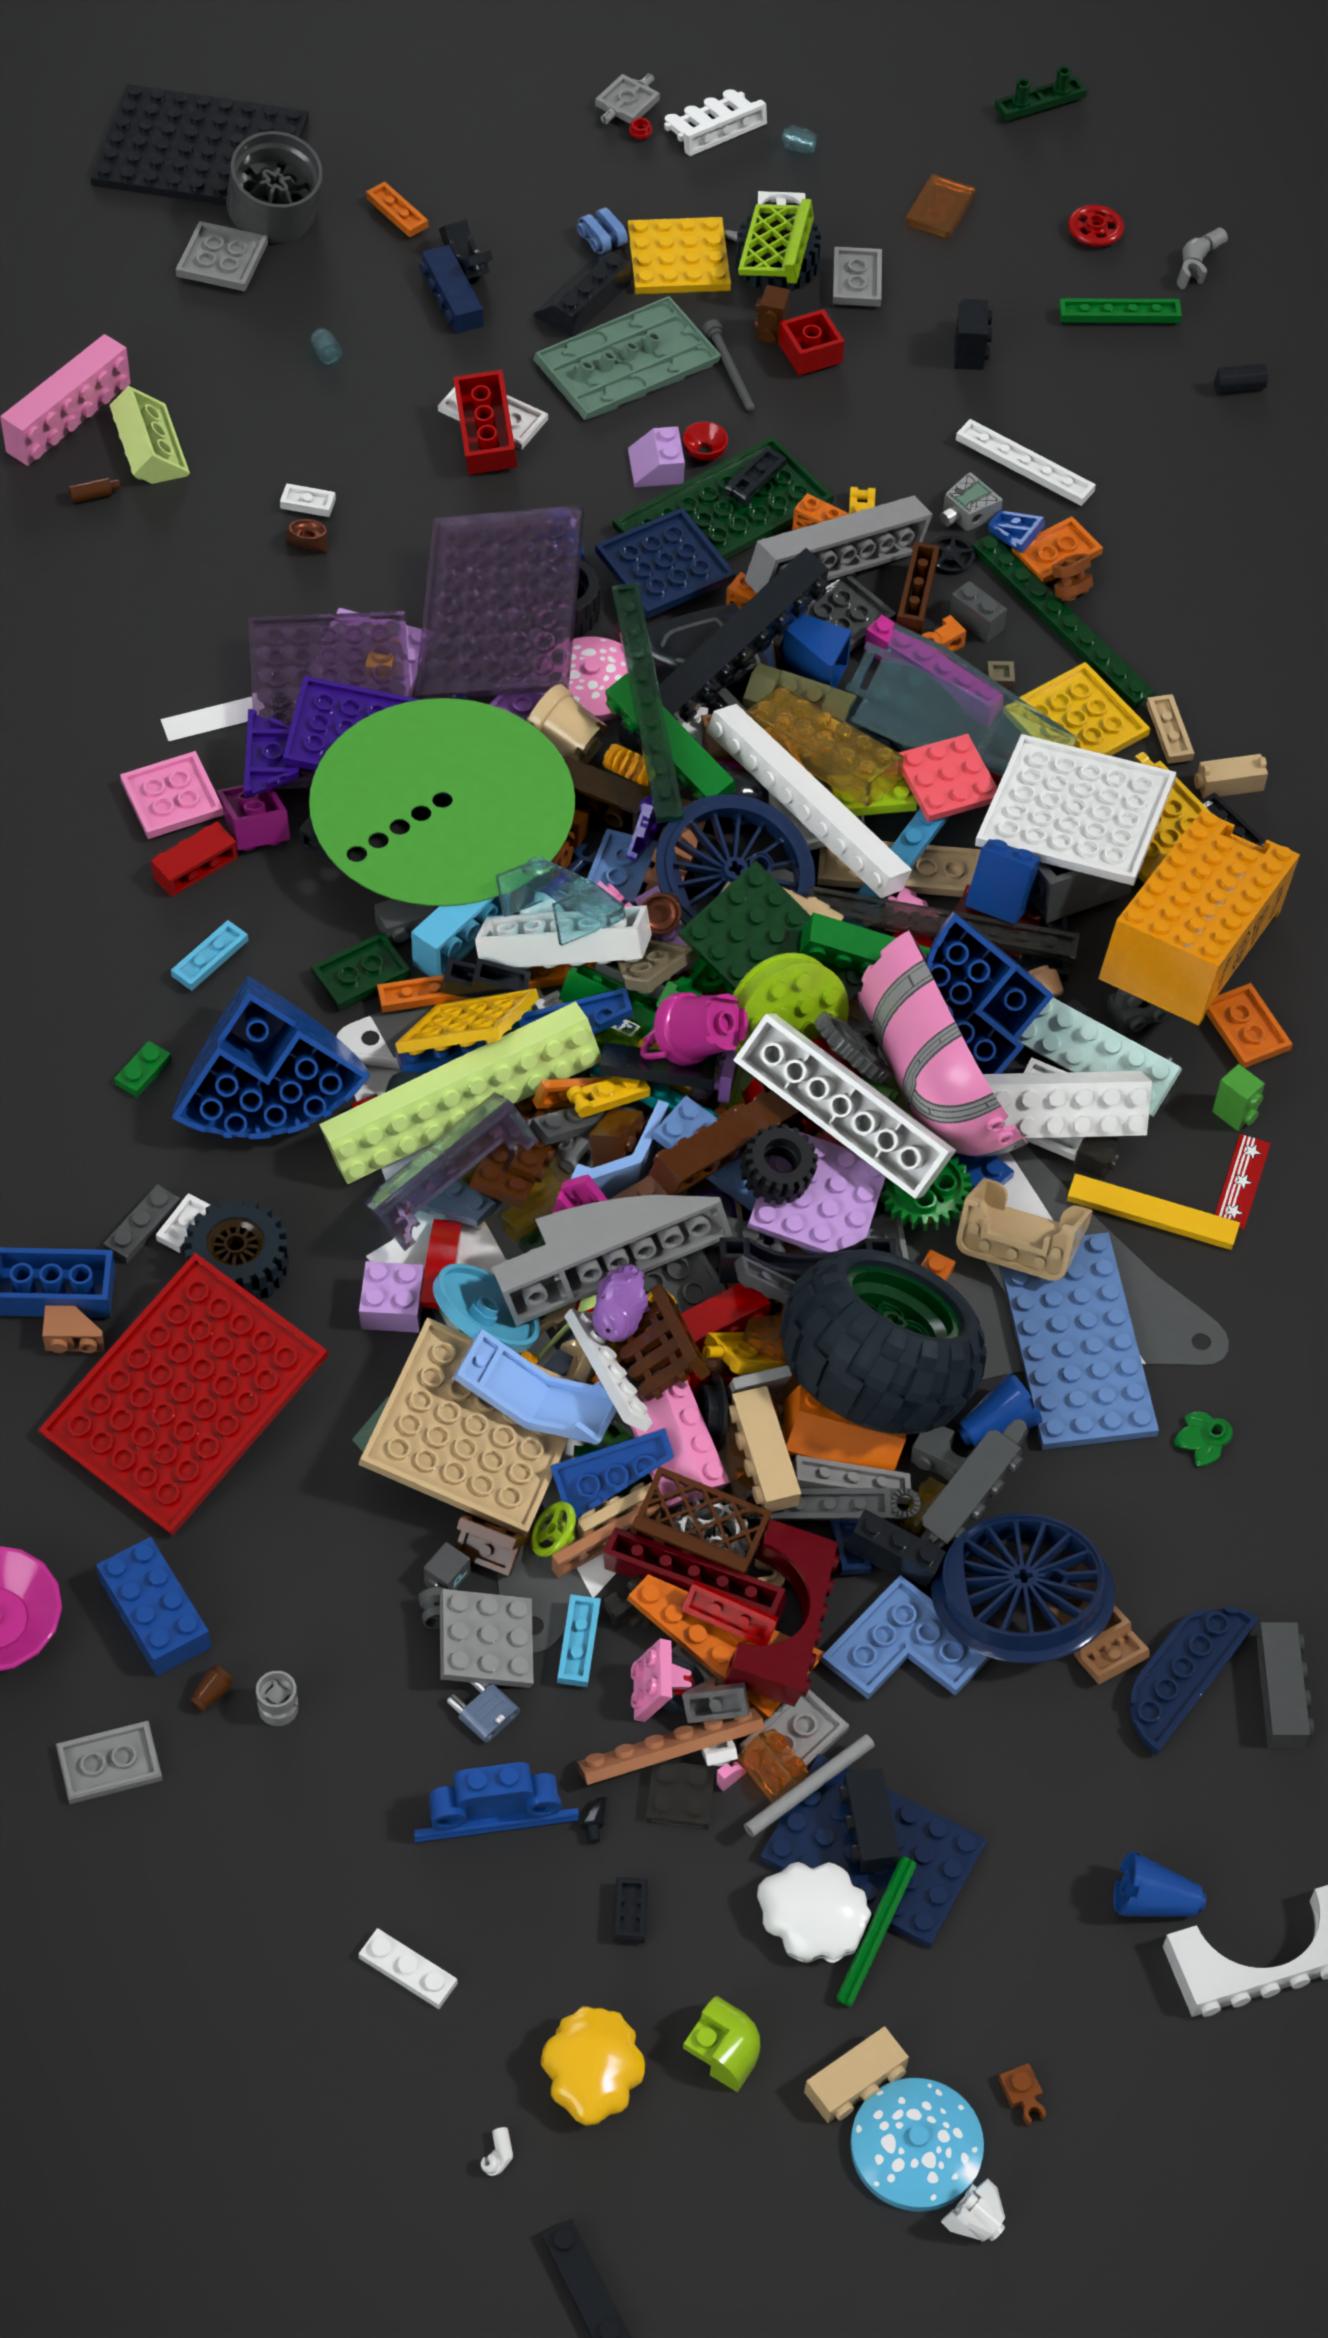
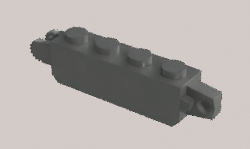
(973, 1484)

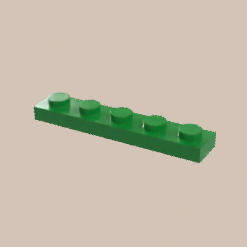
(1119, 310)

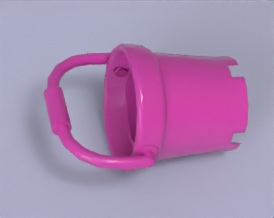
(695, 1027)

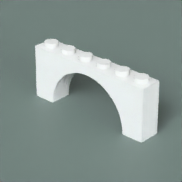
(1216, 1982)

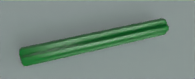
(876, 1931)

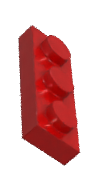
(729, 1614)

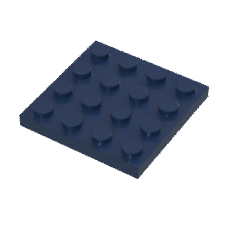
(667, 560)

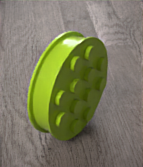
(795, 990)

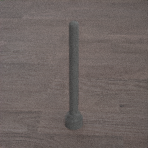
(714, 332)

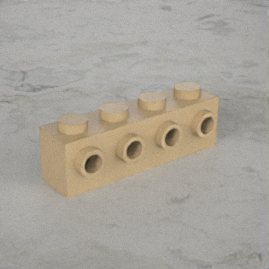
(764, 1449)

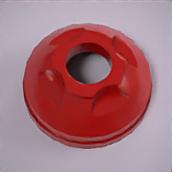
(705, 435)

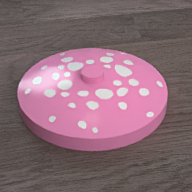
(594, 668)

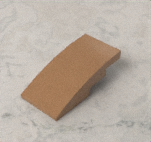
(1114, 1648)

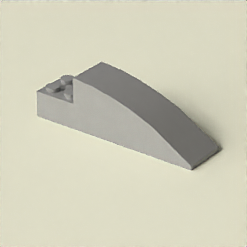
(597, 1239)

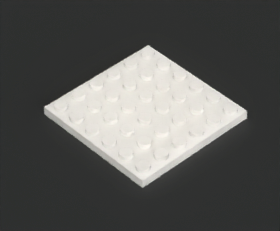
(1078, 808)

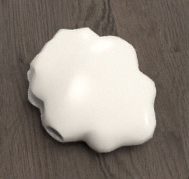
(814, 1911)

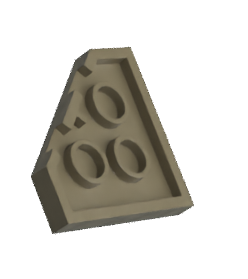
(657, 965)

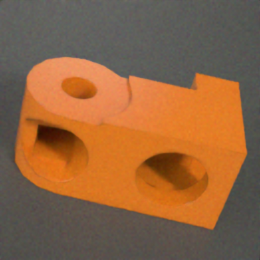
(950, 635)

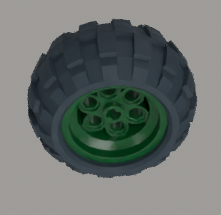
(883, 1341)

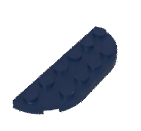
(1185, 1670)

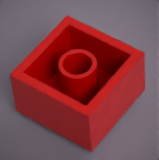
(811, 342)

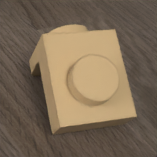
(580, 1367)

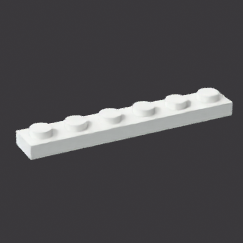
(1025, 462)
(608, 1370)

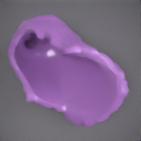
(620, 1303)

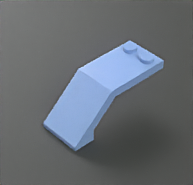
(627, 1171)
(531, 1395)

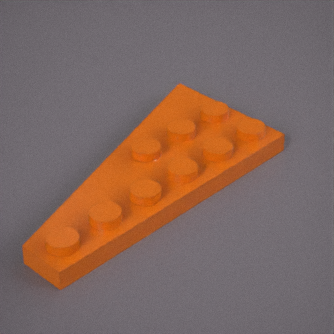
(702, 1640)

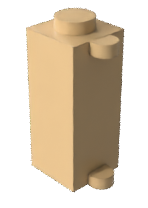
(1231, 775)

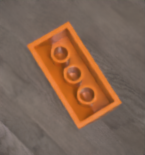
(822, 1434)

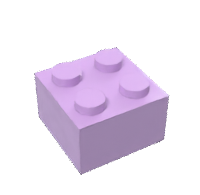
(391, 1297)

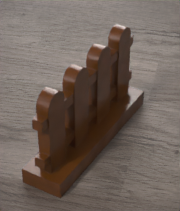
(668, 1352)

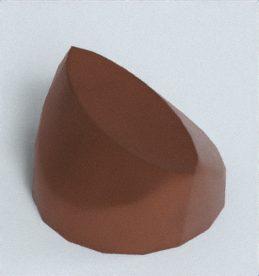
(308, 535)
(663, 912)

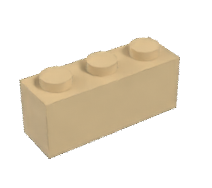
(857, 2075)

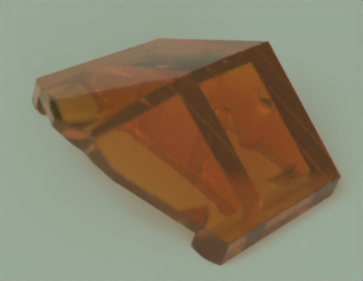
(764, 1336)

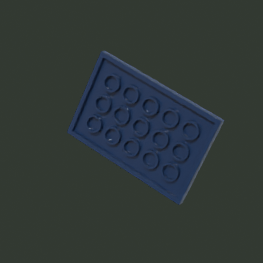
(942, 1852)

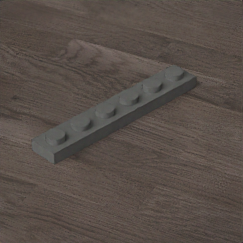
(567, 1124)

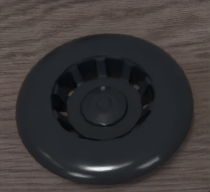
(714, 1408)

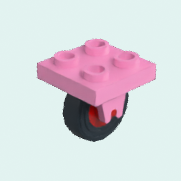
(661, 1681)

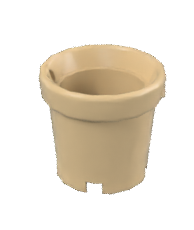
(568, 724)

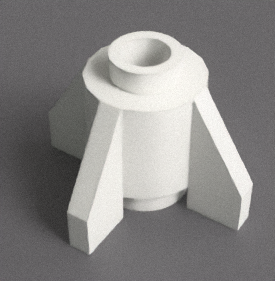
(977, 2213)

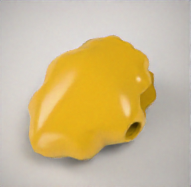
(593, 2064)

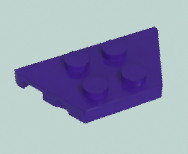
(264, 755)
(645, 830)

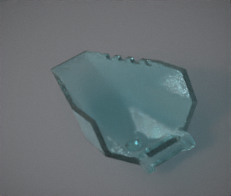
(933, 695)

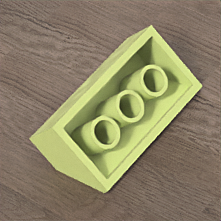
(148, 437)

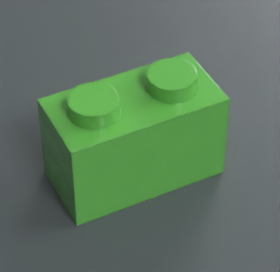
(1238, 1098)

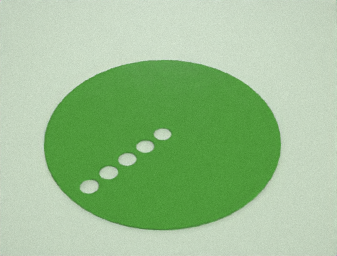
(505, 788)

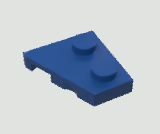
(1016, 528)

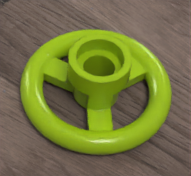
(556, 1531)

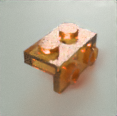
(772, 1764)

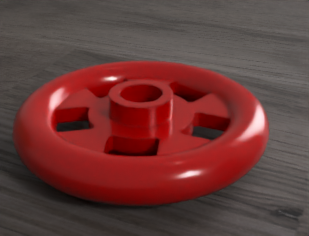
(1096, 225)

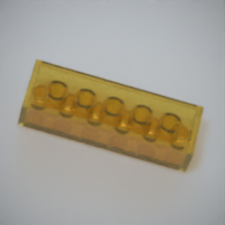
(829, 746)

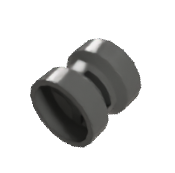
(430, 1602)

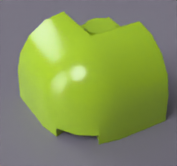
(726, 2042)

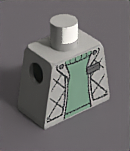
(970, 503)

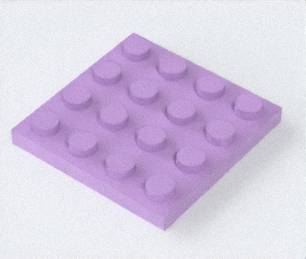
(834, 1207)

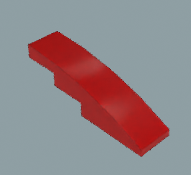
(442, 1251)

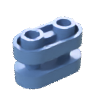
(602, 231)

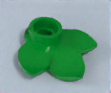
(1199, 1437)

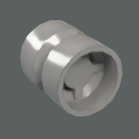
(277, 1698)

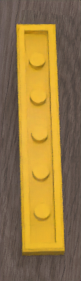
(1153, 1211)

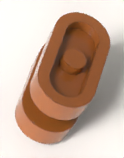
(1072, 576)

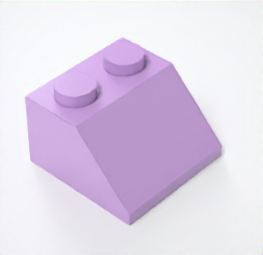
(657, 458)

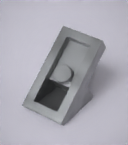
(715, 1701)

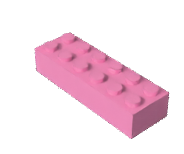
(65, 400)

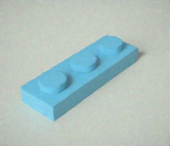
(209, 955)
(578, 1640)

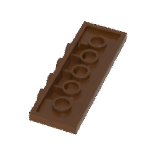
(513, 1172)

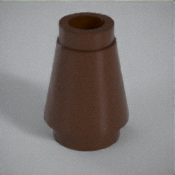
(211, 1687)

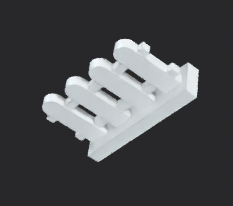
(724, 127)

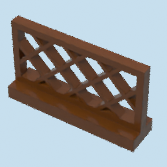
(684, 1541)

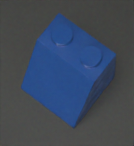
(816, 649)
(1003, 881)

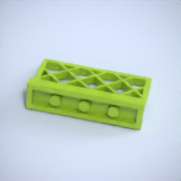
(793, 255)

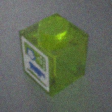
(622, 1033)

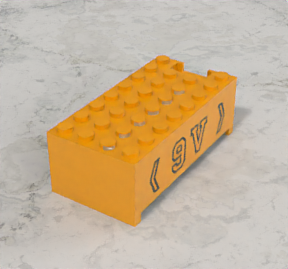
(1197, 917)

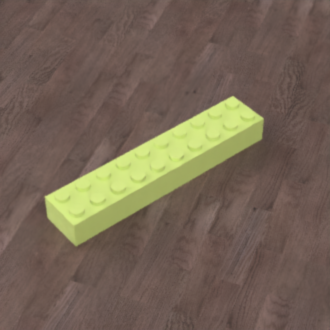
(434, 1102)

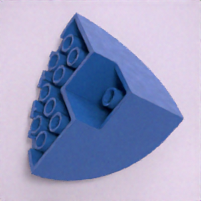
(985, 992)
(266, 1070)

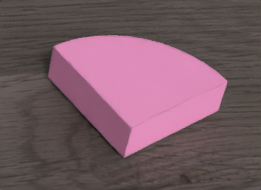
(728, 1775)

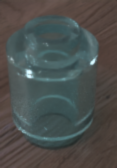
(799, 139)
(326, 346)

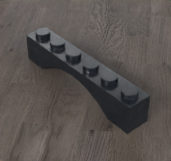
(786, 1264)

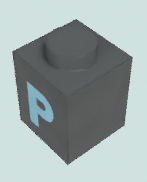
(447, 1568)

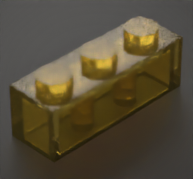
(928, 1493)

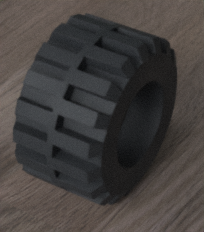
(782, 1143)

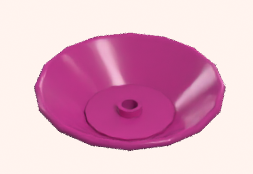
(27, 1607)

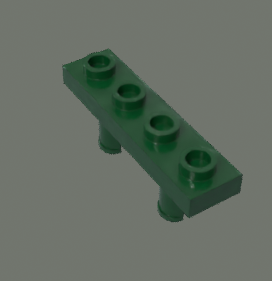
(1030, 101)

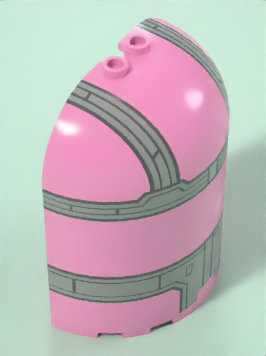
(931, 1055)

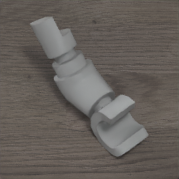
(1193, 255)

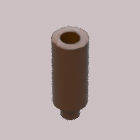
(92, 489)

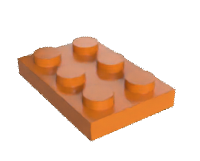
(1056, 544)
(1248, 1026)

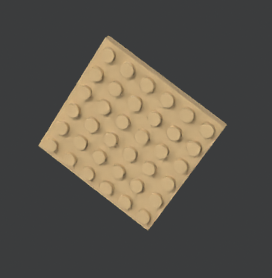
(456, 1443)

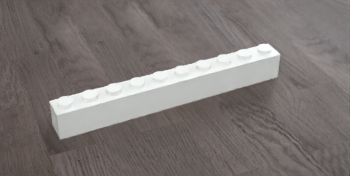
(809, 800)

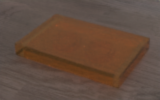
(940, 205)

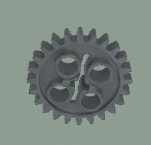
(852, 1047)

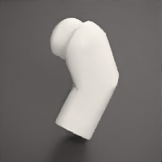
(501, 2155)

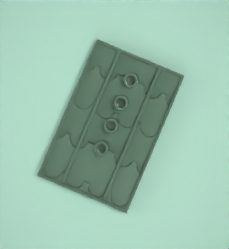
(627, 358)

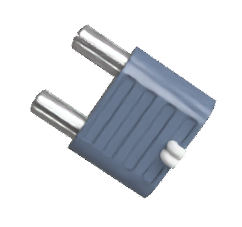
(487, 1712)

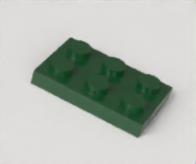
(359, 969)

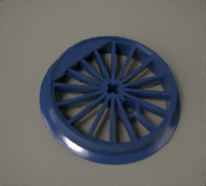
(738, 808)
(1023, 1585)

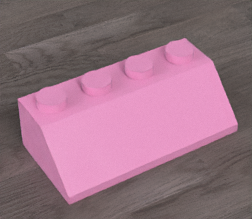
(690, 1441)

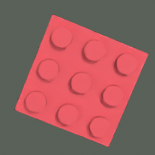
(948, 777)

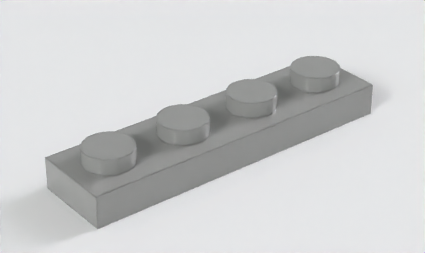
(833, 1474)

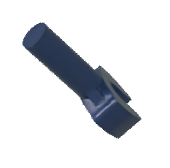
(581, 860)

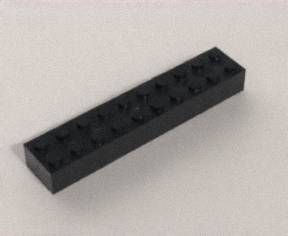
(739, 641)

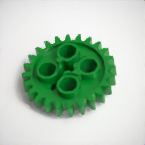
(941, 1202)

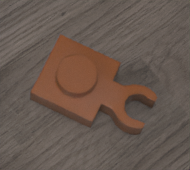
(1023, 2089)

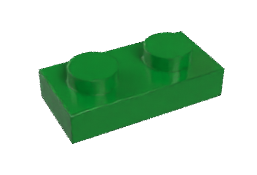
(143, 1069)

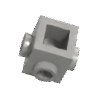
(574, 1152)

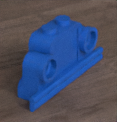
(494, 1801)

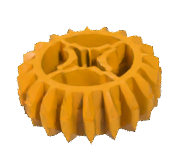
(626, 763)

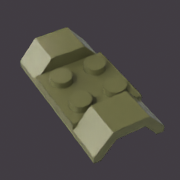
(766, 679)

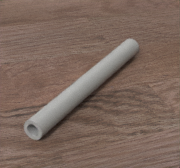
(809, 1785)

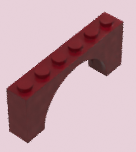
(782, 1668)

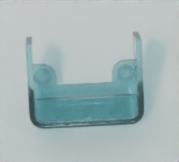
(580, 904)

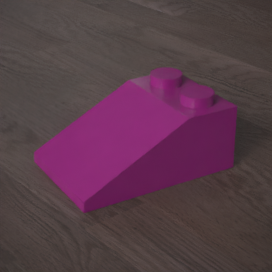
(254, 819)

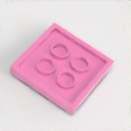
(171, 794)

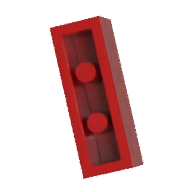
(194, 859)

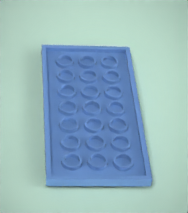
(1080, 1351)

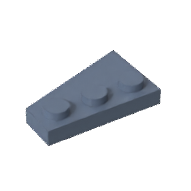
(462, 1204)

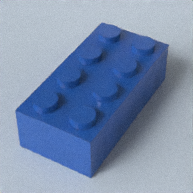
(56, 1278)
(153, 1606)

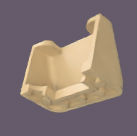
(1016, 1237)

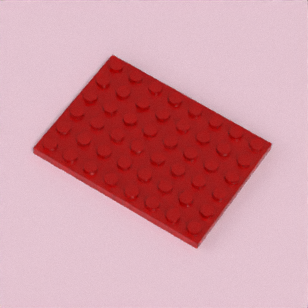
(183, 1393)

